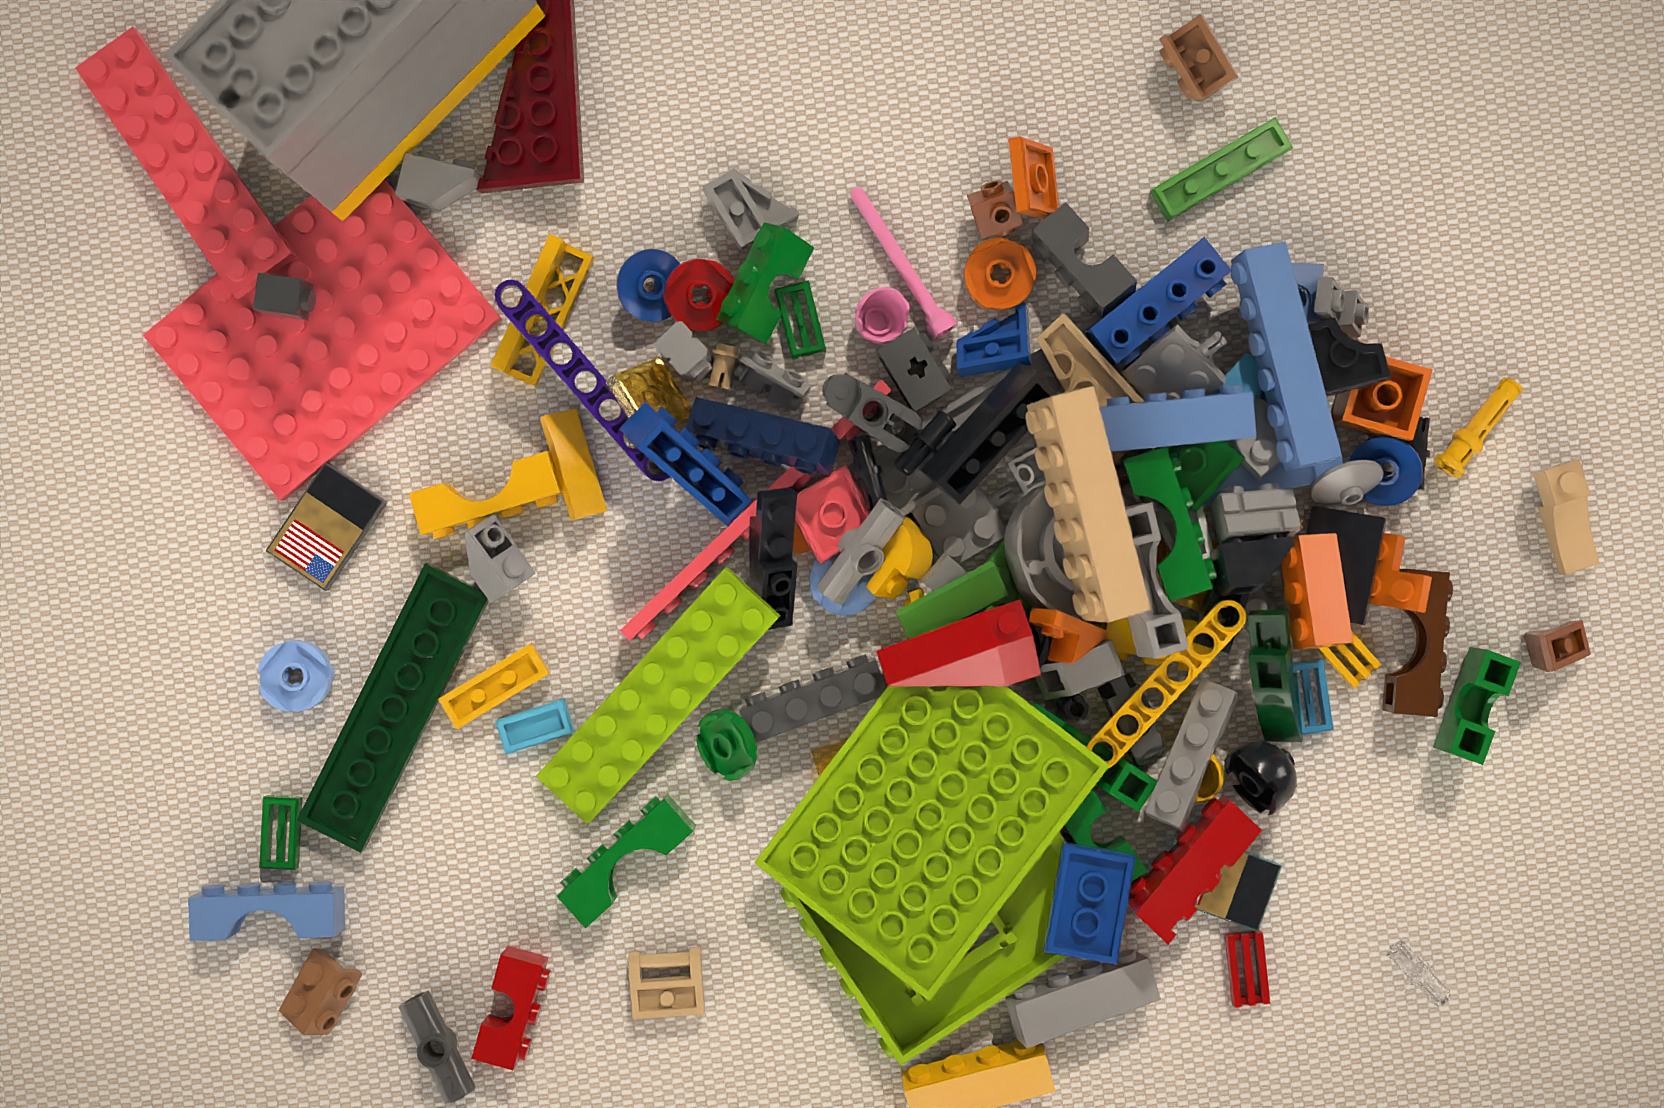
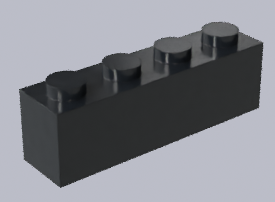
(987, 434)

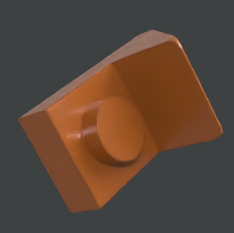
(1557, 646)

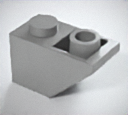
(435, 183)
(495, 559)
(1091, 670)

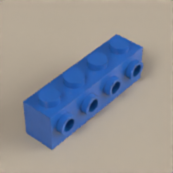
(1158, 302)
(679, 458)

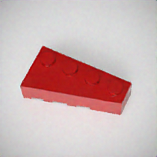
(1191, 866)

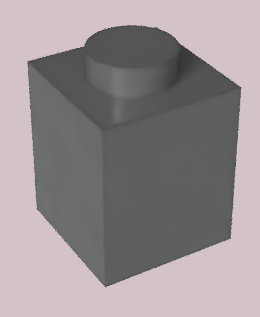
(284, 296)

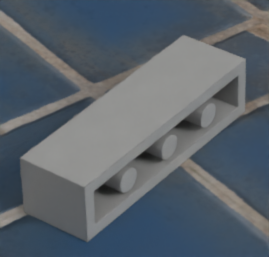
(1081, 998)

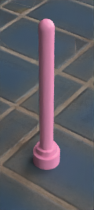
(937, 319)

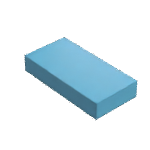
(535, 726)

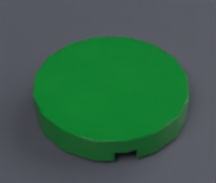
(727, 744)

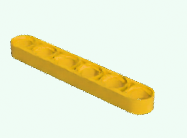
(1170, 689)

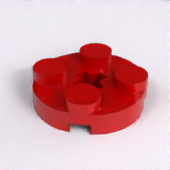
(679, 293)

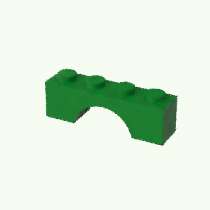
(1184, 569)
(1122, 779)
(592, 890)

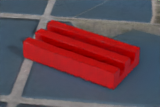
(1261, 968)

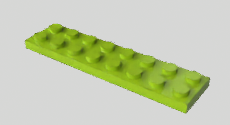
(658, 695)

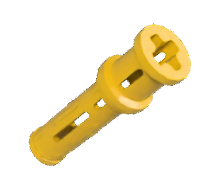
(1470, 439)

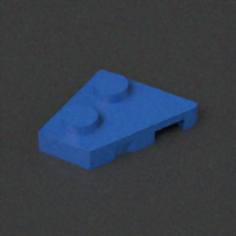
(995, 345)

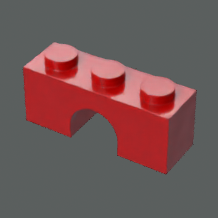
(504, 1039)

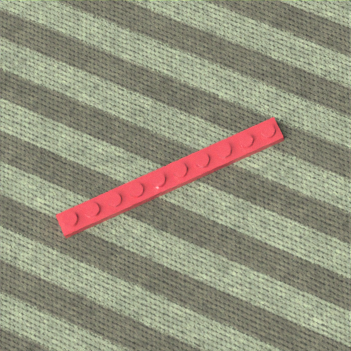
(721, 548)

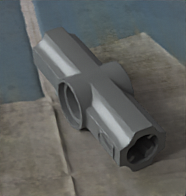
(447, 1067)

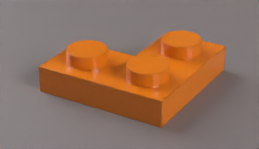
(1394, 587)

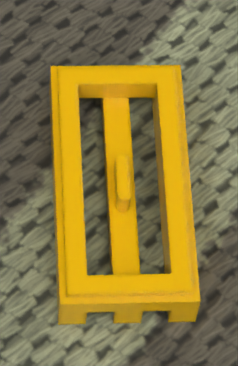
(1362, 671)

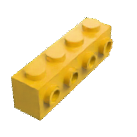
(980, 1078)

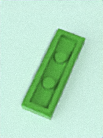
(952, 601)

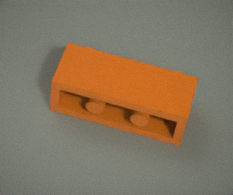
(1316, 593)

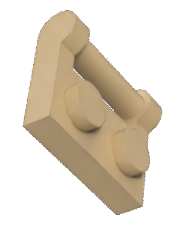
(669, 994)

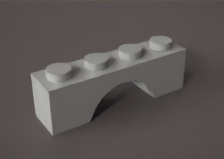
(1161, 628)
(1188, 759)

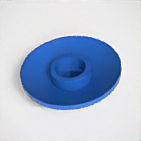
(630, 284)
(1403, 480)

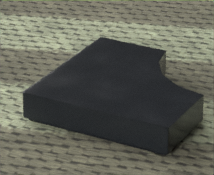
(1344, 361)

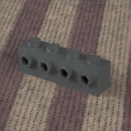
(813, 700)

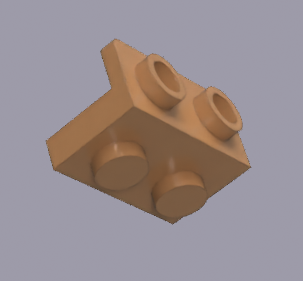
(1197, 59)
(319, 994)

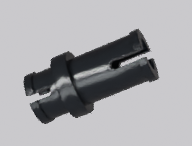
(1080, 711)

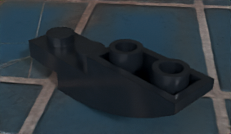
(770, 552)

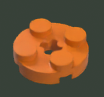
(1008, 255)

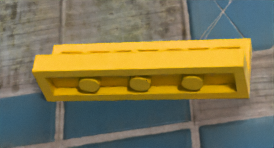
(539, 285)

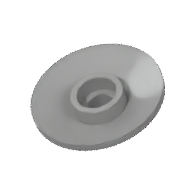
(1346, 482)

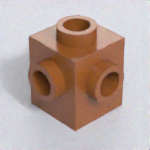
(995, 209)

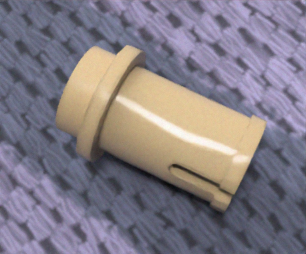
(723, 363)

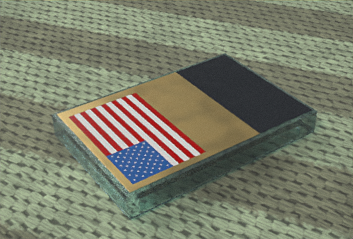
(1242, 891)

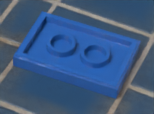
(1089, 903)

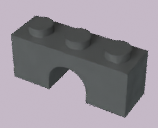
(1100, 285)

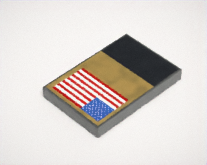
(326, 526)

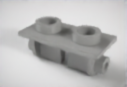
(785, 384)

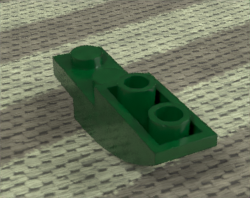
(1273, 676)

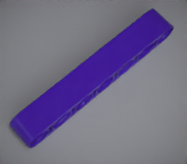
(567, 372)

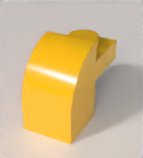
(907, 557)

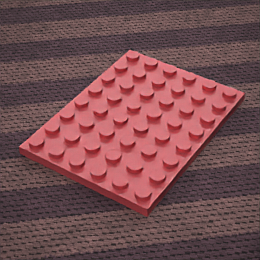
(380, 328)

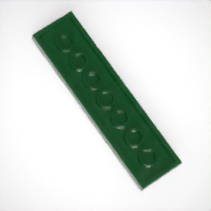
(393, 708)

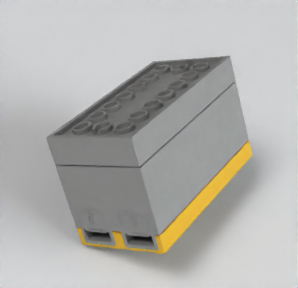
(344, 83)

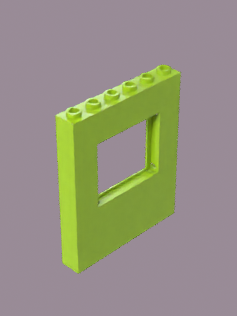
(978, 981)

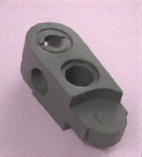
(850, 396)
(1114, 695)

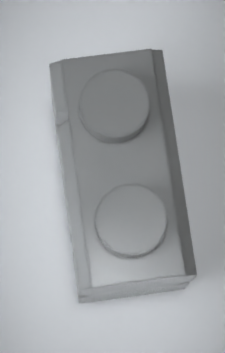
(685, 352)
(1255, 512)

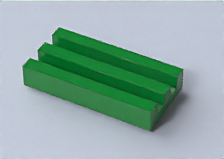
(807, 350)
(294, 832)

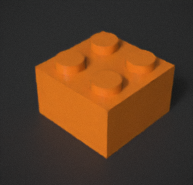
(1385, 407)

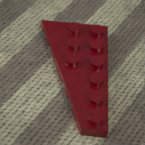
(539, 110)

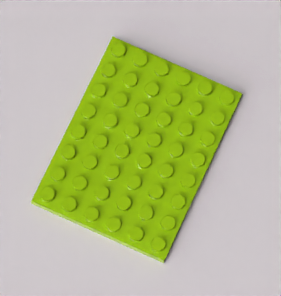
(930, 822)

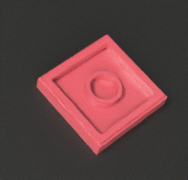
(829, 511)

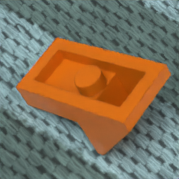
(1069, 635)

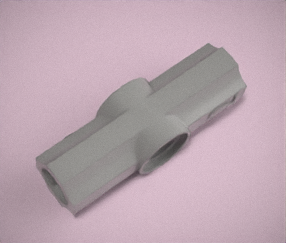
(861, 551)

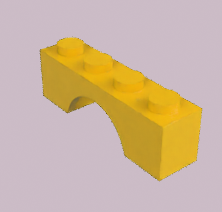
(443, 508)

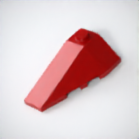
(976, 651)

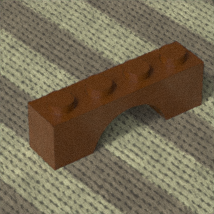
(1416, 685)

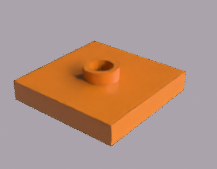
(1033, 177)

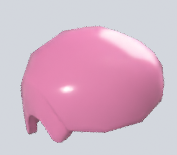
(881, 315)

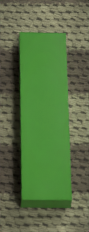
(1221, 169)

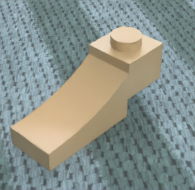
(1567, 516)

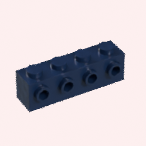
(763, 436)

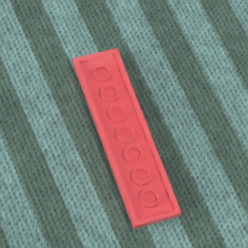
(185, 162)

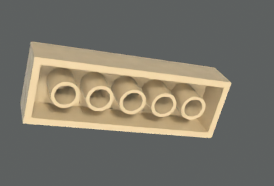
(1087, 506)

